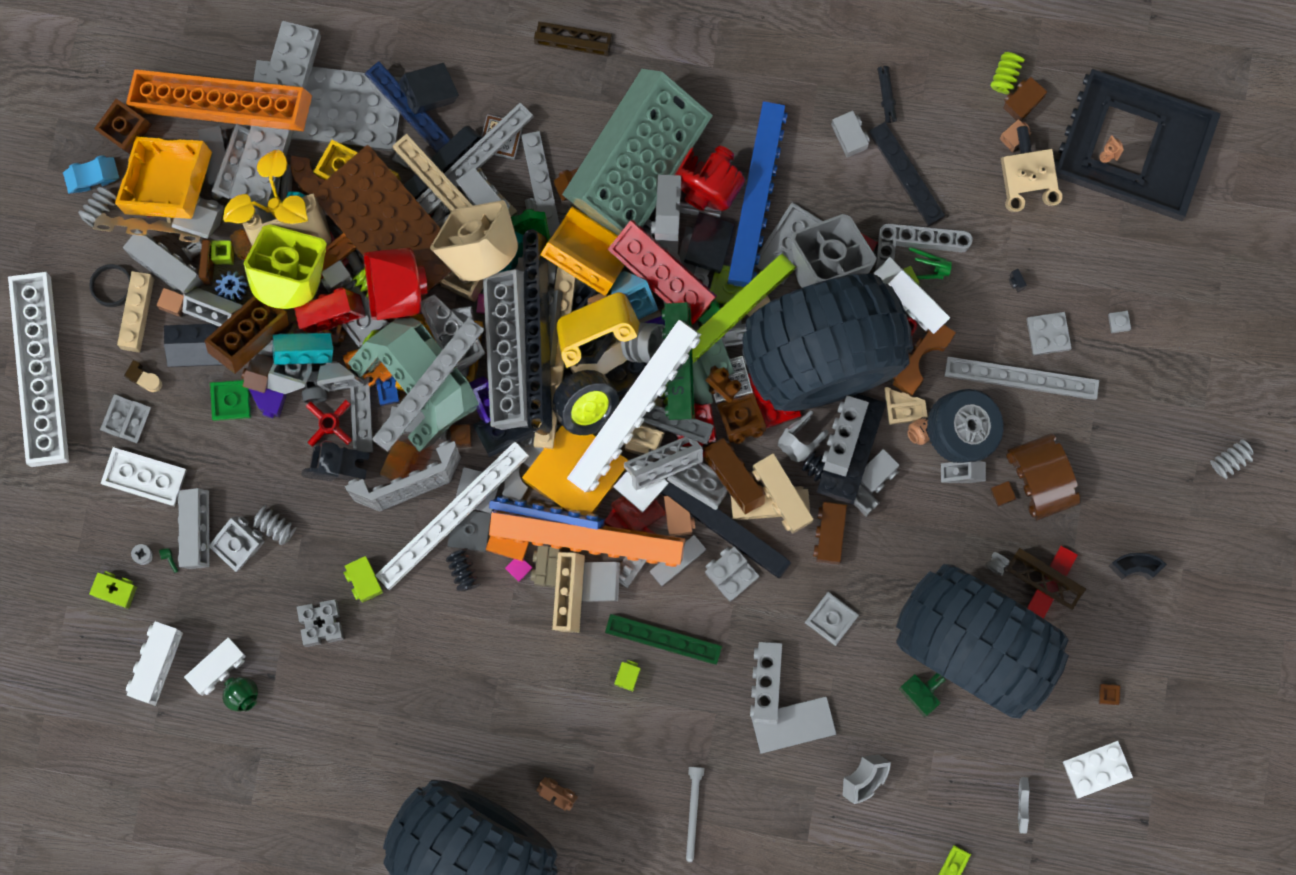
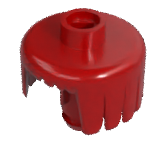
(710, 182)

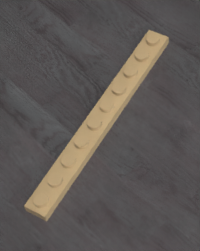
(565, 283)

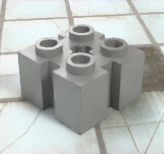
(326, 612)

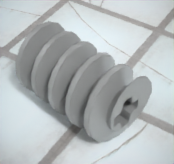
(97, 206)
(1232, 458)
(273, 526)

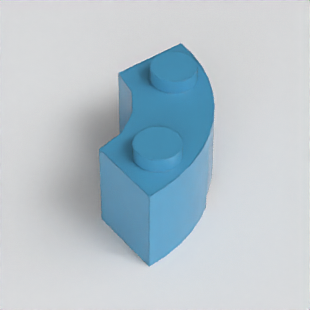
(83, 176)

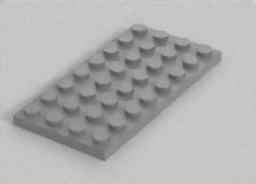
(344, 109)

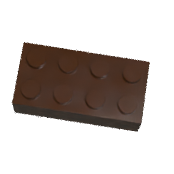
(246, 334)

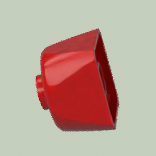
(394, 283)

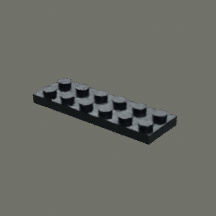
(847, 487)

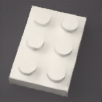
(1097, 769)

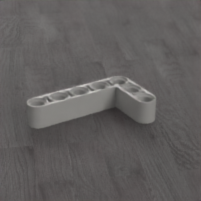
(916, 242)

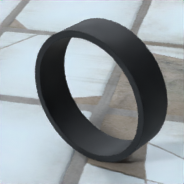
(95, 275)

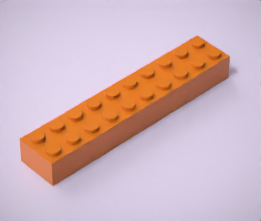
(219, 100)

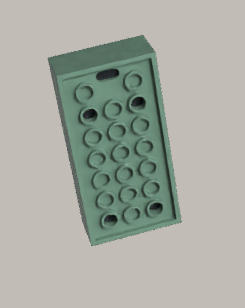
(641, 140)

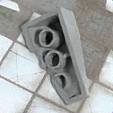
(444, 326)
(289, 376)

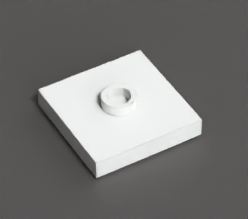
(643, 497)

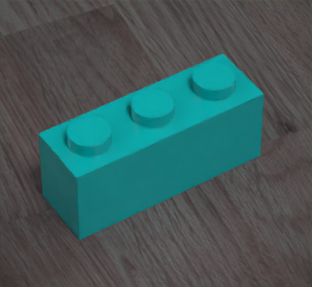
(302, 348)

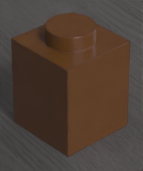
(461, 435)

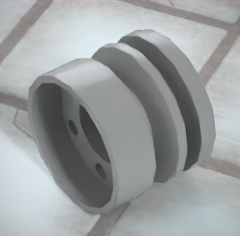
(645, 344)

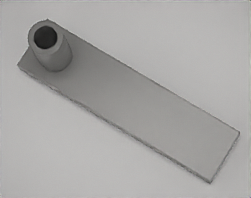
(230, 163)

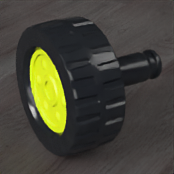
(584, 401)

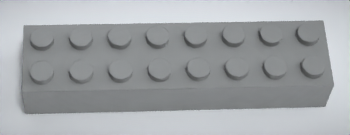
(506, 348)

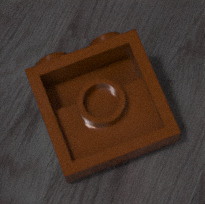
(742, 418)

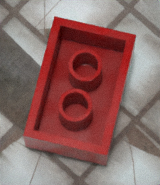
(329, 311)

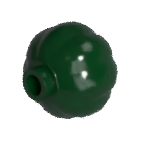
(240, 694)

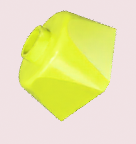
(285, 267)

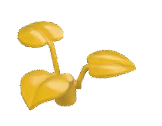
(291, 211)

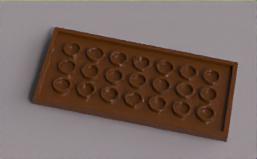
(380, 212)

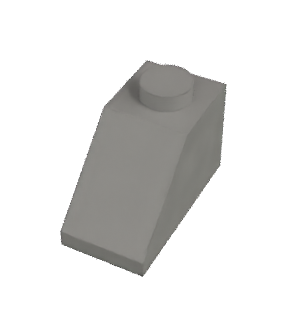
(963, 472)

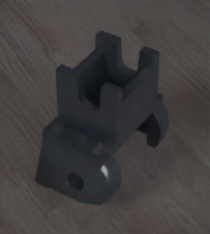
(335, 463)

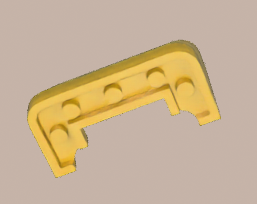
(595, 320)

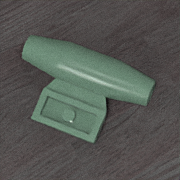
(717, 356)

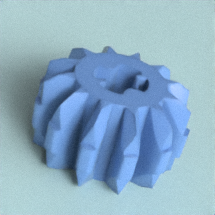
(224, 285)

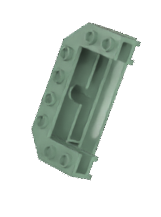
(407, 354)

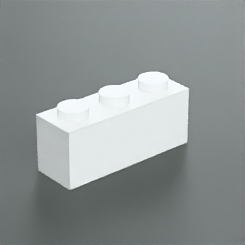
(215, 667)

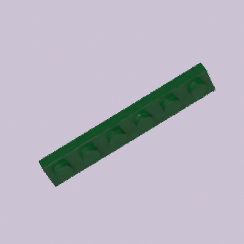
(663, 639)

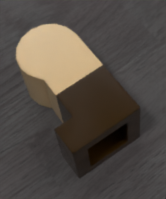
(147, 381)

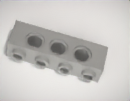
(837, 462)
(769, 713)

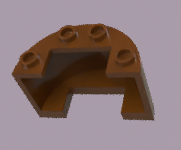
(1046, 476)

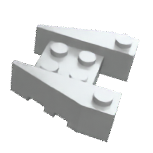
(667, 211)

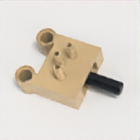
(1029, 172)

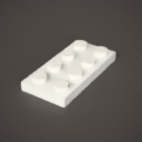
(143, 476)

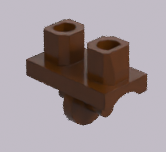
(720, 383)

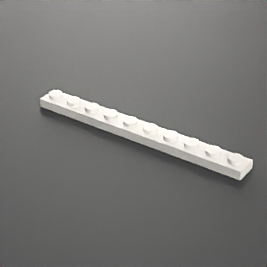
(452, 516)

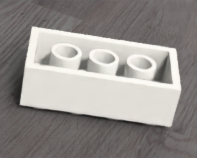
(913, 297)
(154, 663)

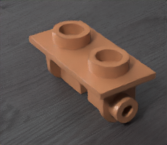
(1112, 150)
(565, 797)

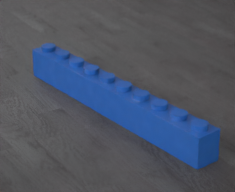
(756, 194)

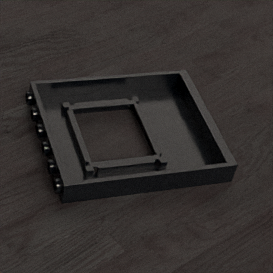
(1173, 156)

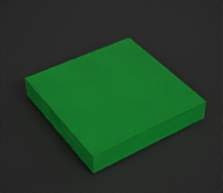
(230, 400)

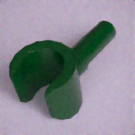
(167, 554)

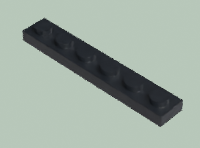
(906, 174)

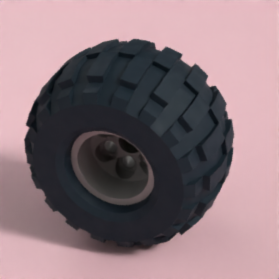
(827, 342)
(982, 641)
(463, 833)

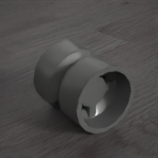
(314, 394)

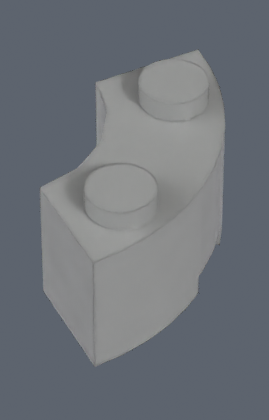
(866, 779)

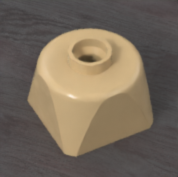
(477, 240)

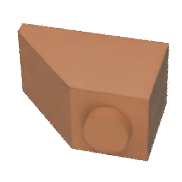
(678, 518)

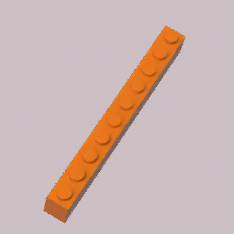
(608, 540)

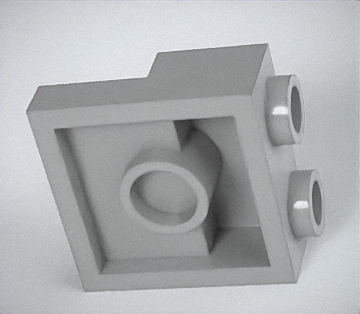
(237, 542)
(731, 573)

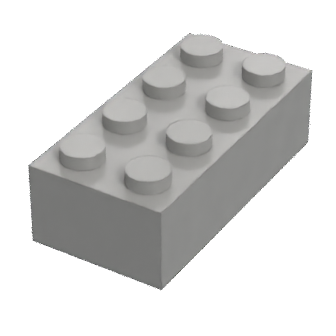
(162, 264)

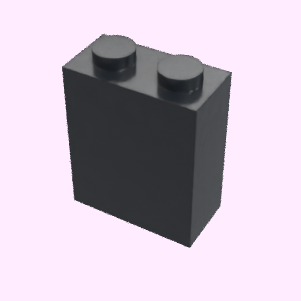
(428, 88)

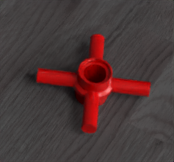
(334, 429)

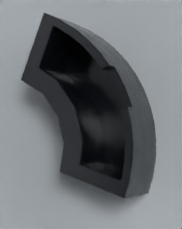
(1137, 564)

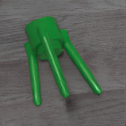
(941, 266)

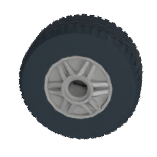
(965, 426)

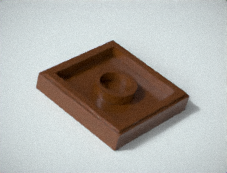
(206, 264)

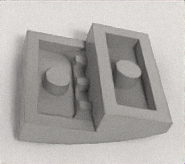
(125, 418)

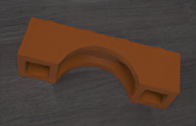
(910, 377)

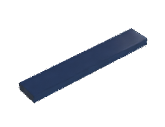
(420, 122)

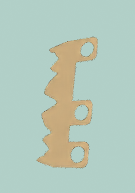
(140, 224)

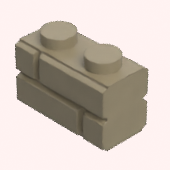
(546, 566)

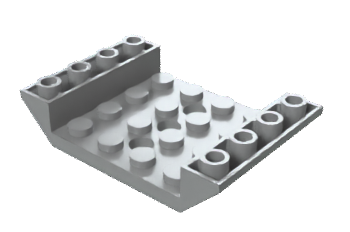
(410, 487)

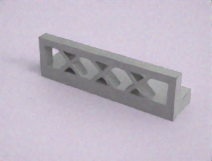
(667, 464)

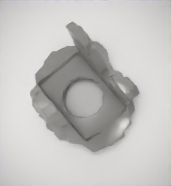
(792, 446)

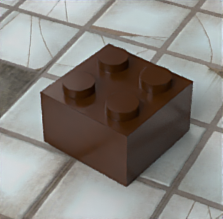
(122, 125)

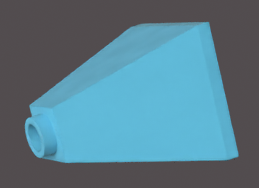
(637, 292)

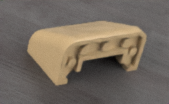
(316, 224)

